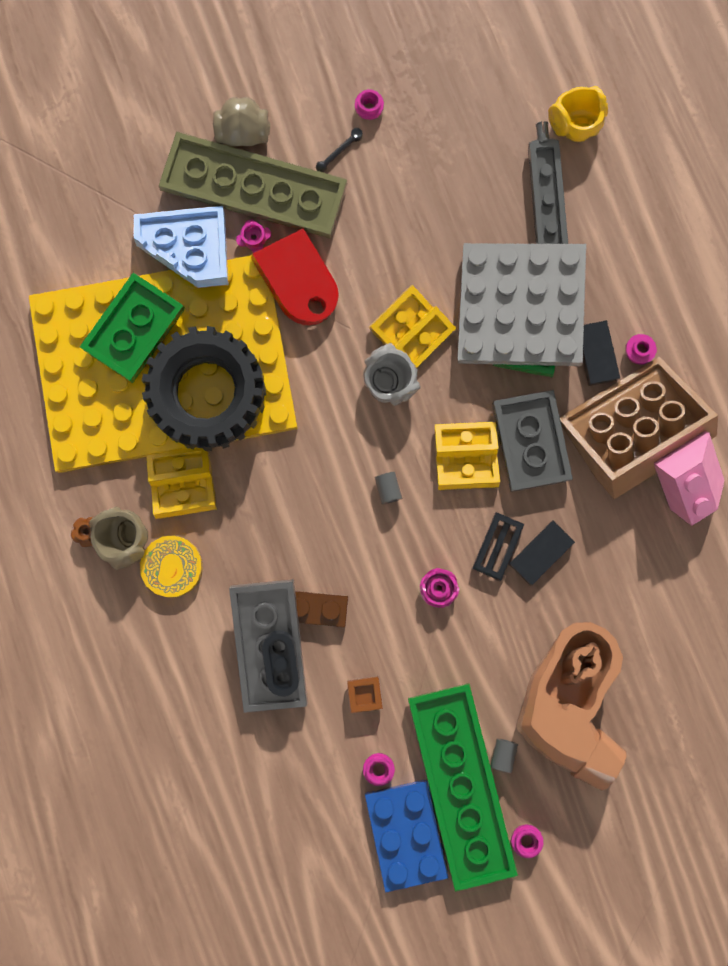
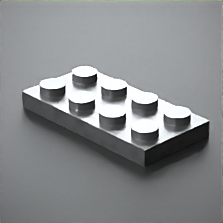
(255, 614)

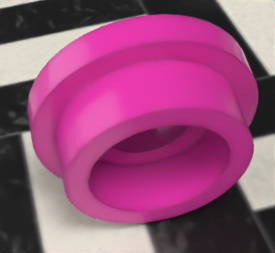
(369, 96)
(636, 356)
(384, 778)
(531, 850)

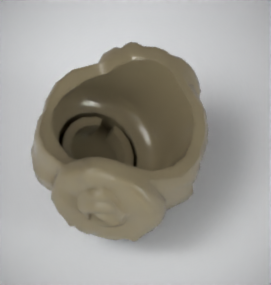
(241, 123)
(118, 537)

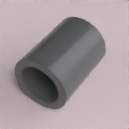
(388, 488)
(504, 755)

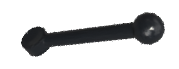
(356, 135)

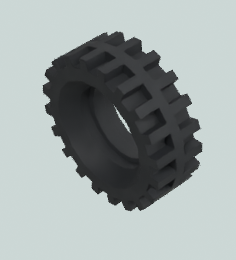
(179, 357)

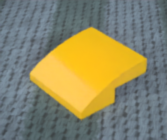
(412, 325)
(466, 455)
(181, 482)

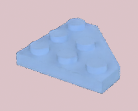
(187, 242)

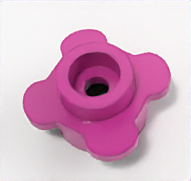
(253, 228)

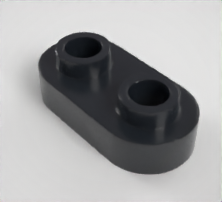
(280, 662)

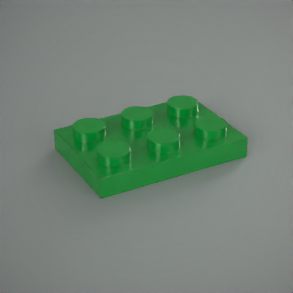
(132, 327)

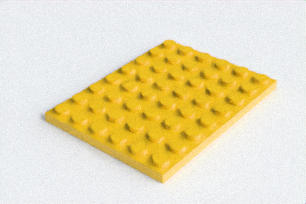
(102, 416)

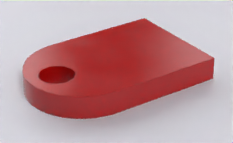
(297, 277)

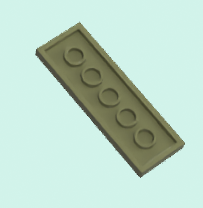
(253, 184)

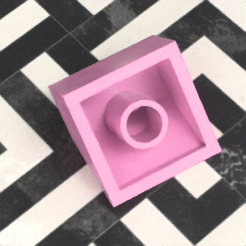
(692, 479)

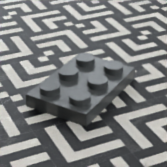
(532, 441)

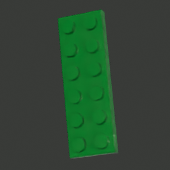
(462, 787)

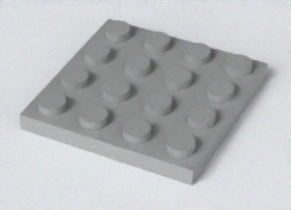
(522, 304)

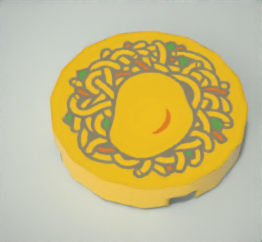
(171, 566)

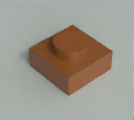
(364, 694)

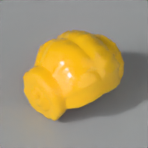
(579, 113)

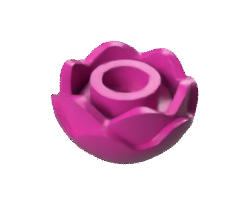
(449, 588)

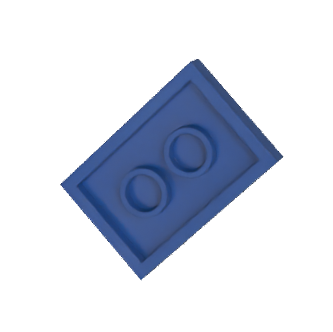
(406, 835)

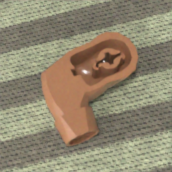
(565, 699)

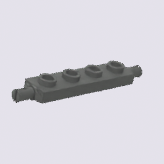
(547, 188)

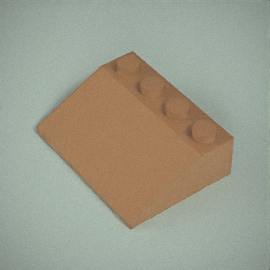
(636, 425)

